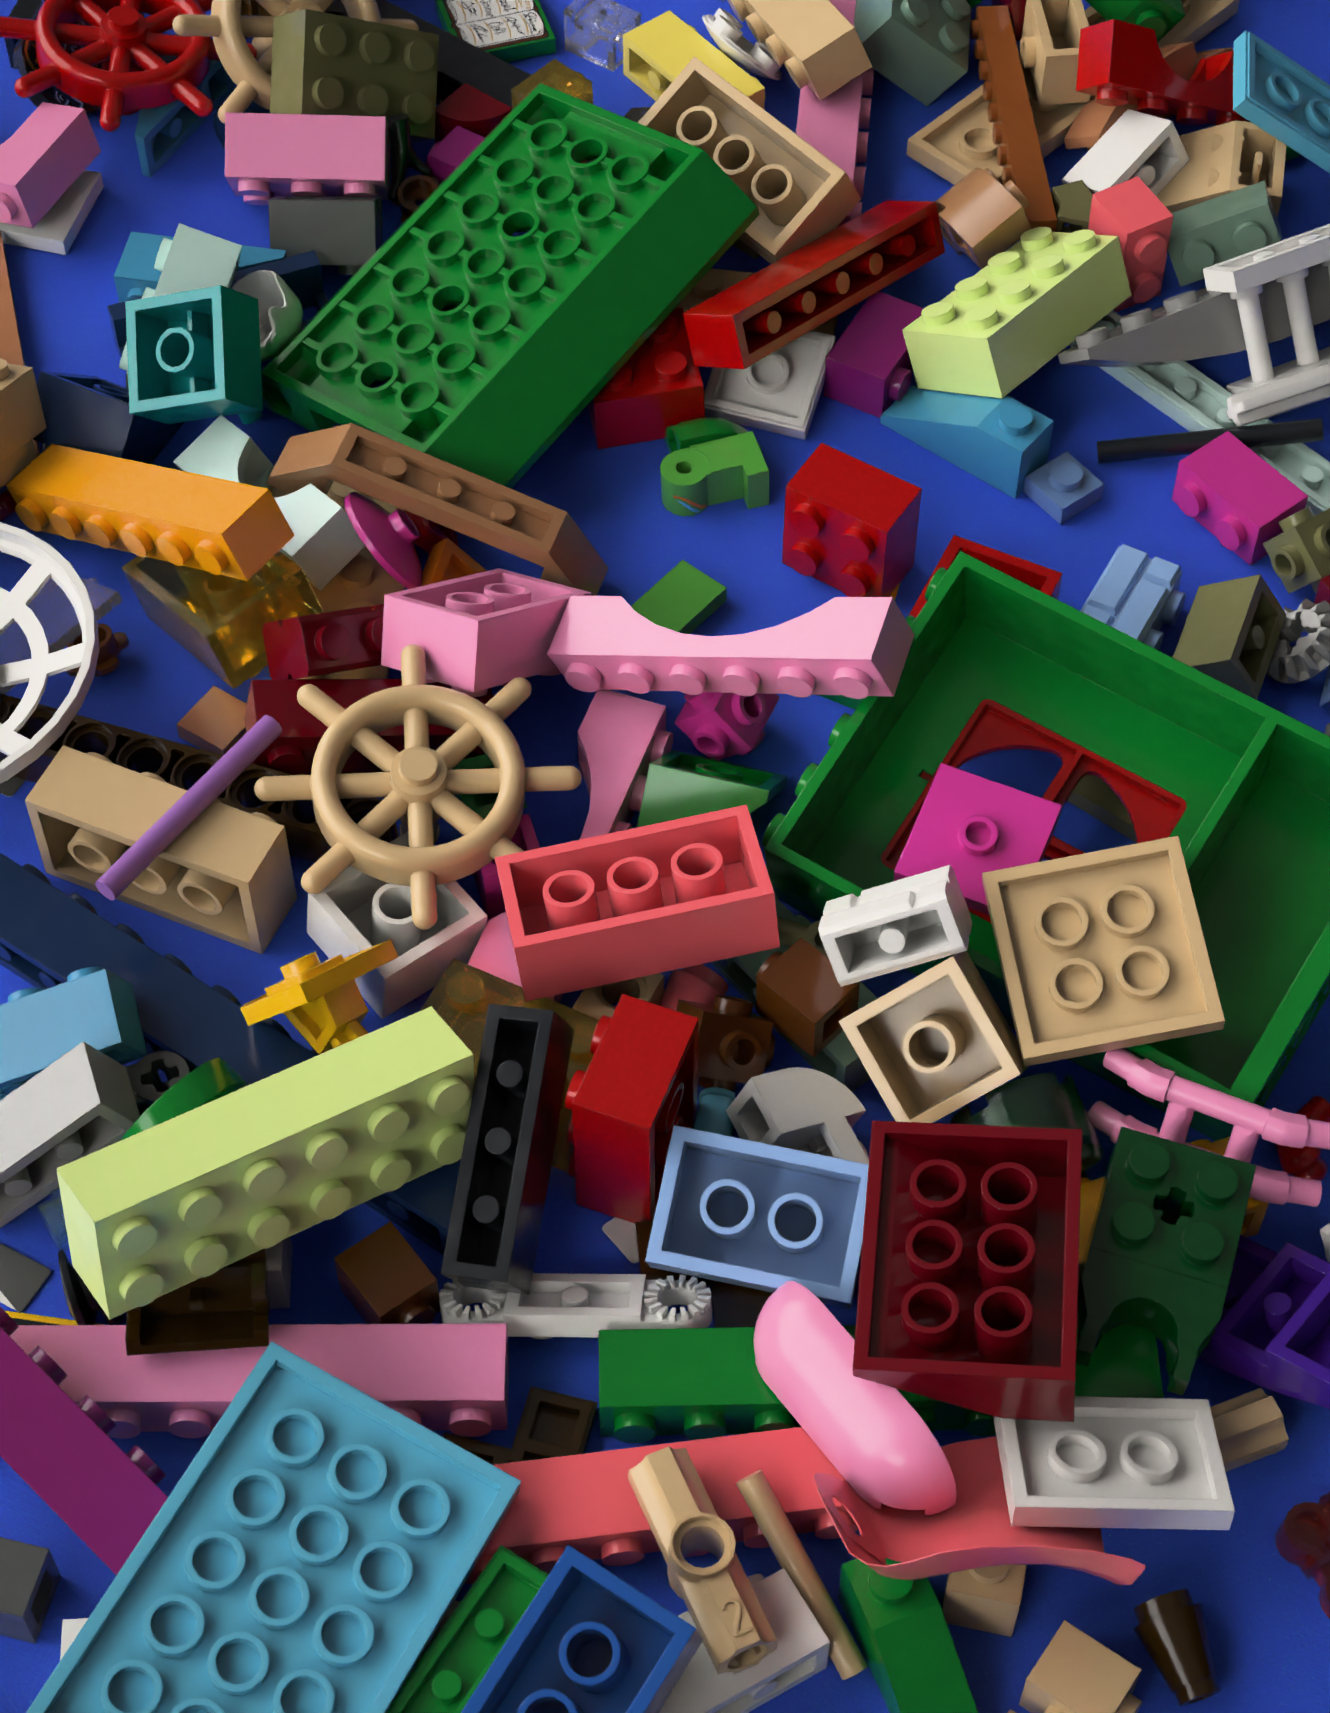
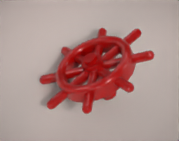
(126, 48)

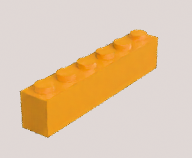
(151, 511)

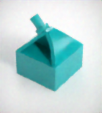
(194, 356)

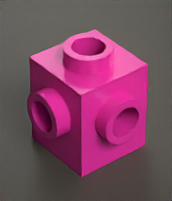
(725, 722)

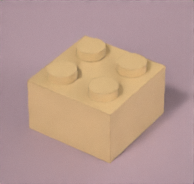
(935, 1042)

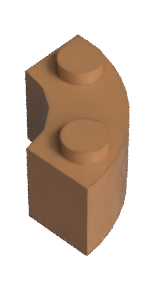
(982, 216)

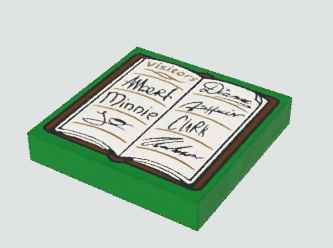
(500, 27)

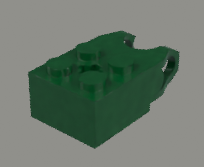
(1162, 1247)

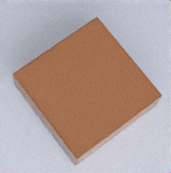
(214, 722)

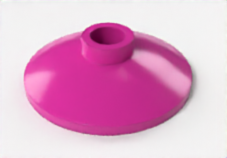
(387, 538)

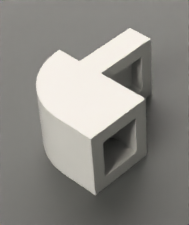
(800, 1112)

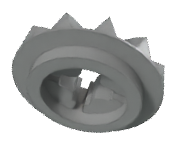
(1311, 651)

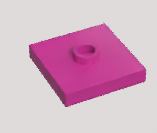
(976, 830)

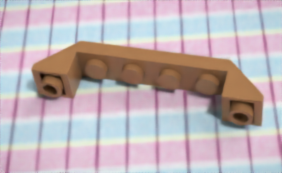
(444, 497)

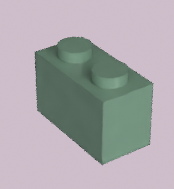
(1221, 230)

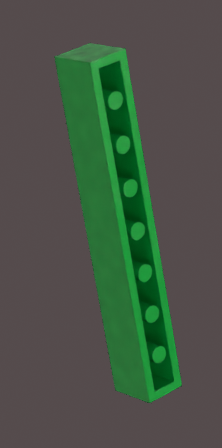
(710, 1386)

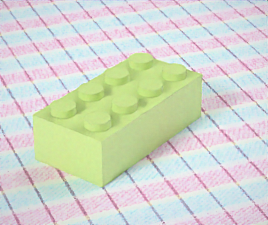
(1017, 312)

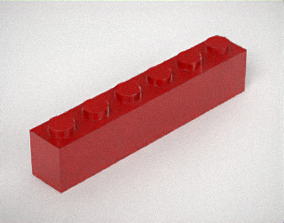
(813, 284)

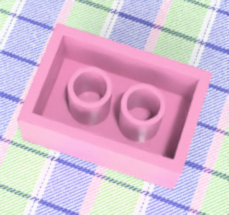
(306, 155)
(477, 628)

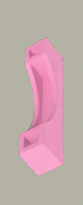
(836, 649)
(614, 757)

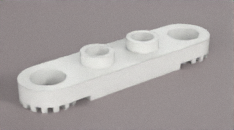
(582, 1305)

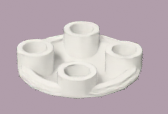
(728, 37)

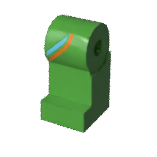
(714, 475)

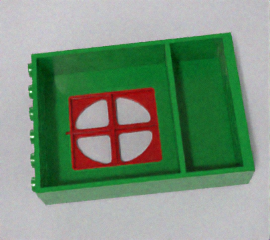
(1178, 748)

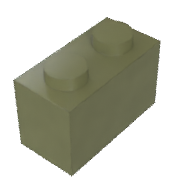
(1232, 632)

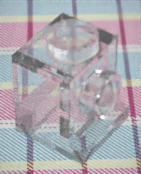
(596, 30)

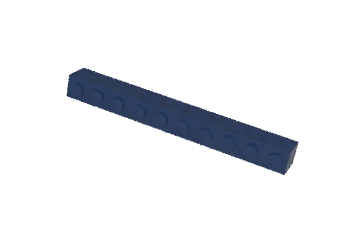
(56, 934)

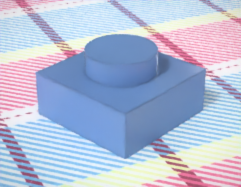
(1063, 487)

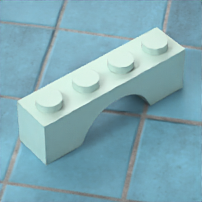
(321, 528)

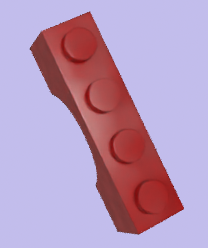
(1125, 66)

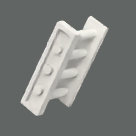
(1243, 279)

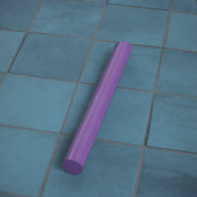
(188, 808)

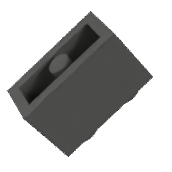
(337, 228)

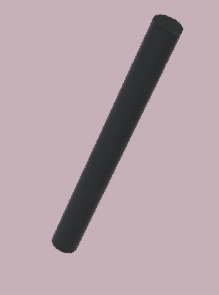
(1189, 442)

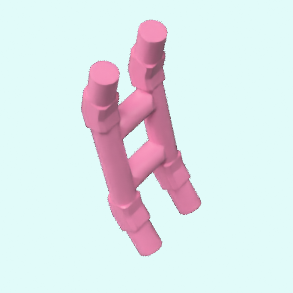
(1248, 1121)

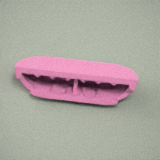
(855, 1422)

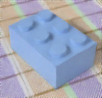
(759, 1215)

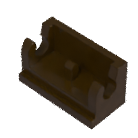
(207, 1314)

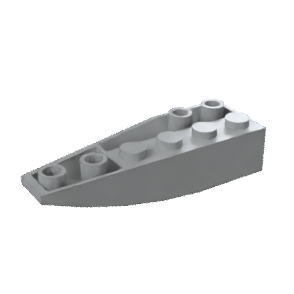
(1193, 327)

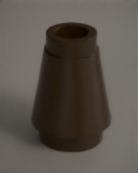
(1179, 1644)

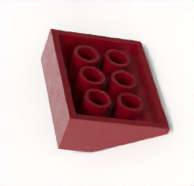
(972, 1266)

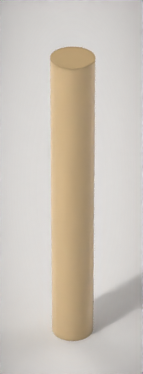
(800, 1569)

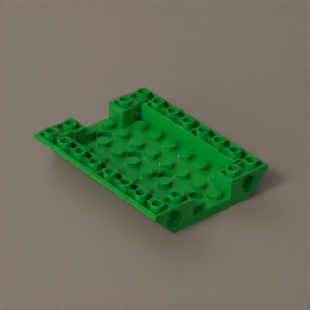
(537, 311)

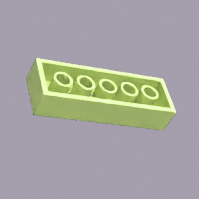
(266, 1161)

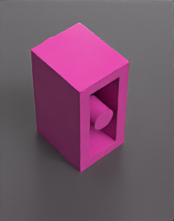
(1235, 495)

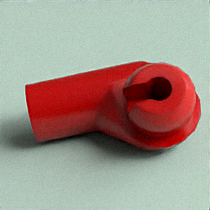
(1306, 1161)

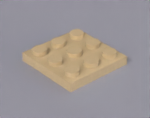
(1102, 951)

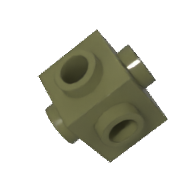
(1302, 550)

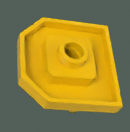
(321, 996)

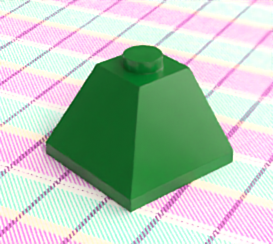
(693, 785)

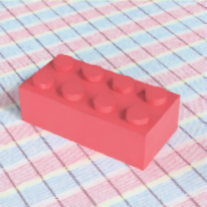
(638, 902)

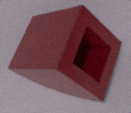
(469, 110)

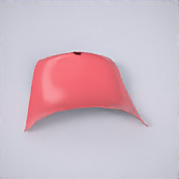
(969, 1533)

